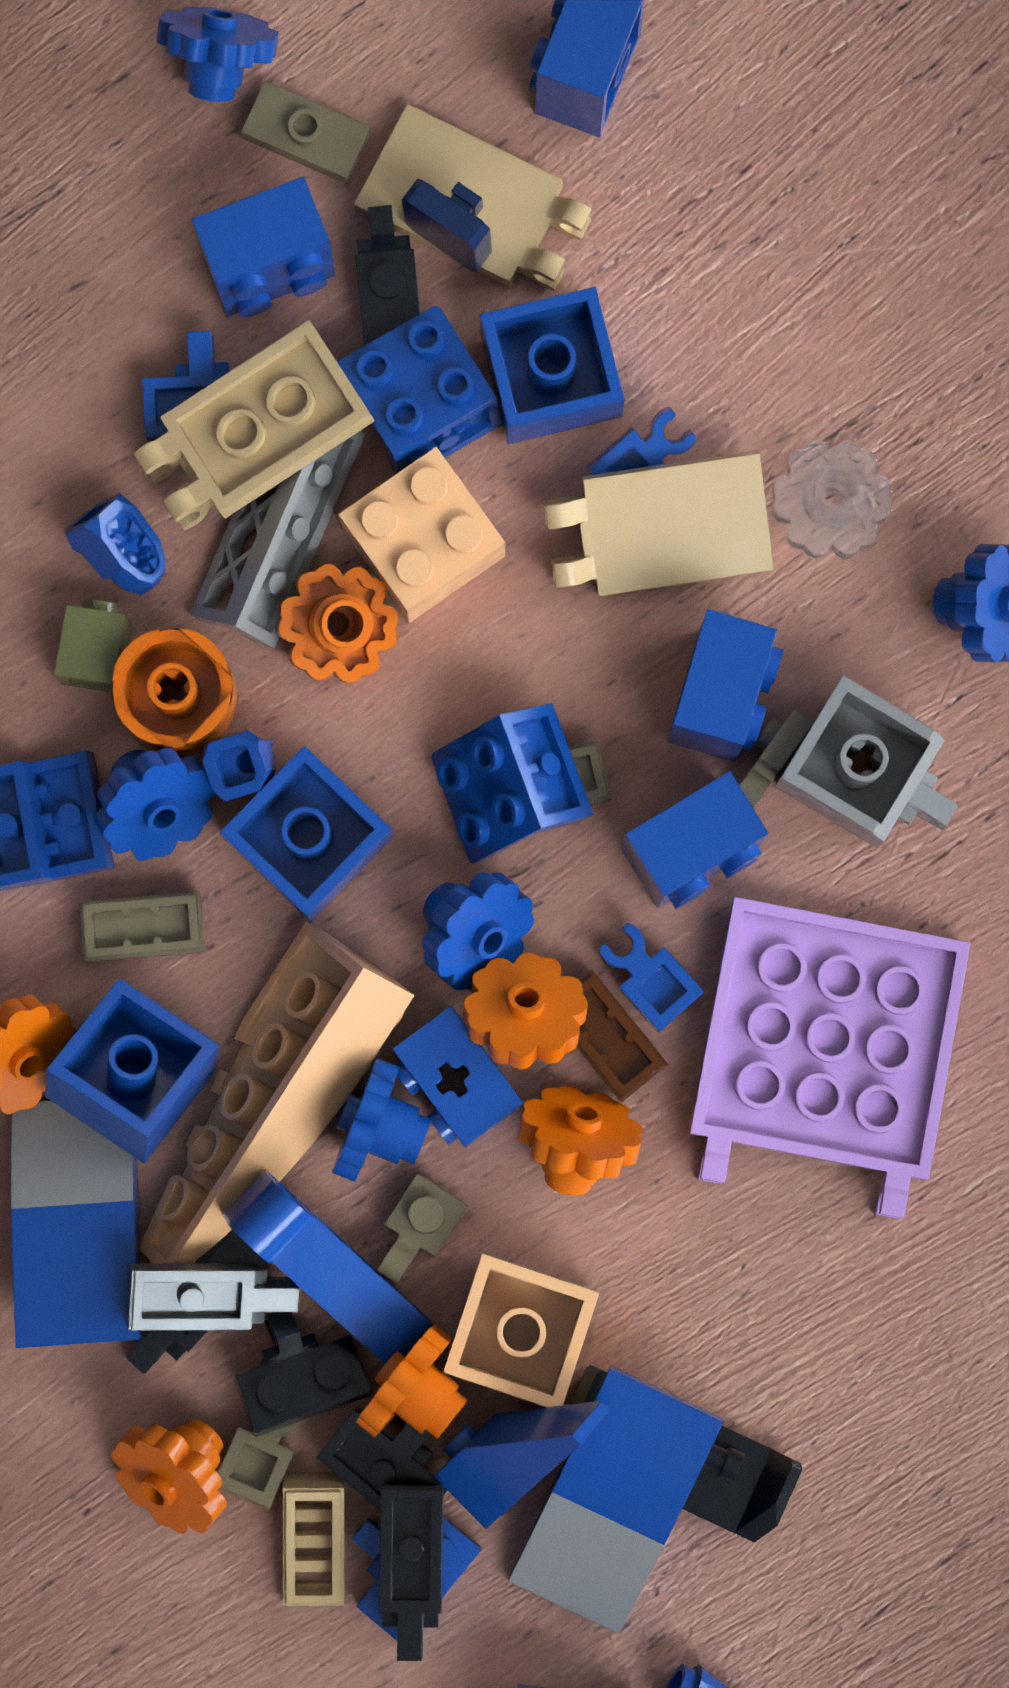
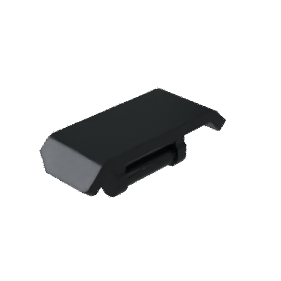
(741, 1480)

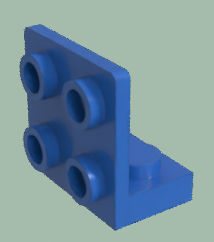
(422, 389)
(510, 781)

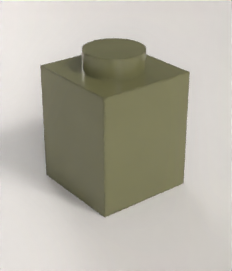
(91, 644)

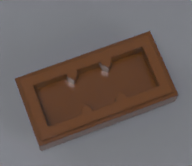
(615, 1043)

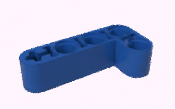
(326, 1268)

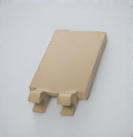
(515, 195)
(255, 427)
(666, 525)

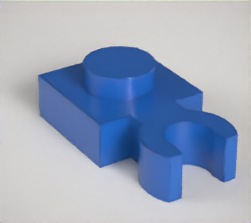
(633, 451)
(657, 984)

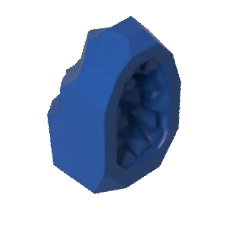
(119, 544)
(238, 764)

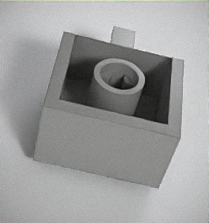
(899, 757)

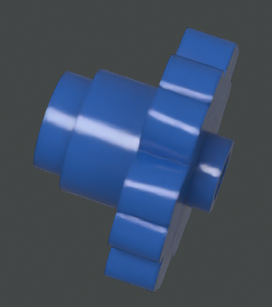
(216, 48)
(978, 603)
(153, 802)
(474, 926)
(379, 1124)

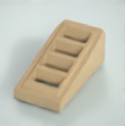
(313, 1487)

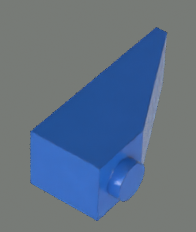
(512, 1454)

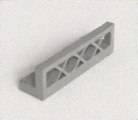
(286, 541)

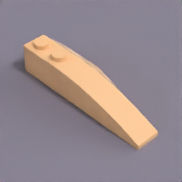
(296, 1066)

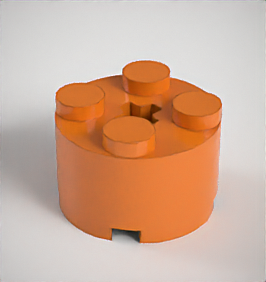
(174, 658)

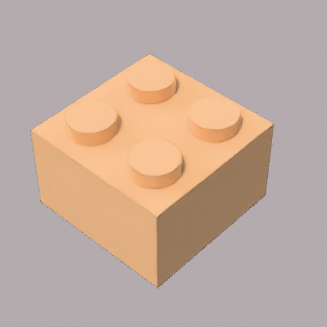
(422, 534)
(521, 1332)

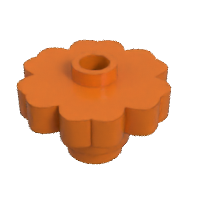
(367, 630)
(525, 1010)
(28, 1044)
(578, 1137)
(415, 1389)
(173, 1473)

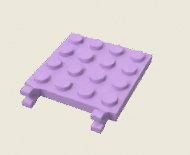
(829, 1044)

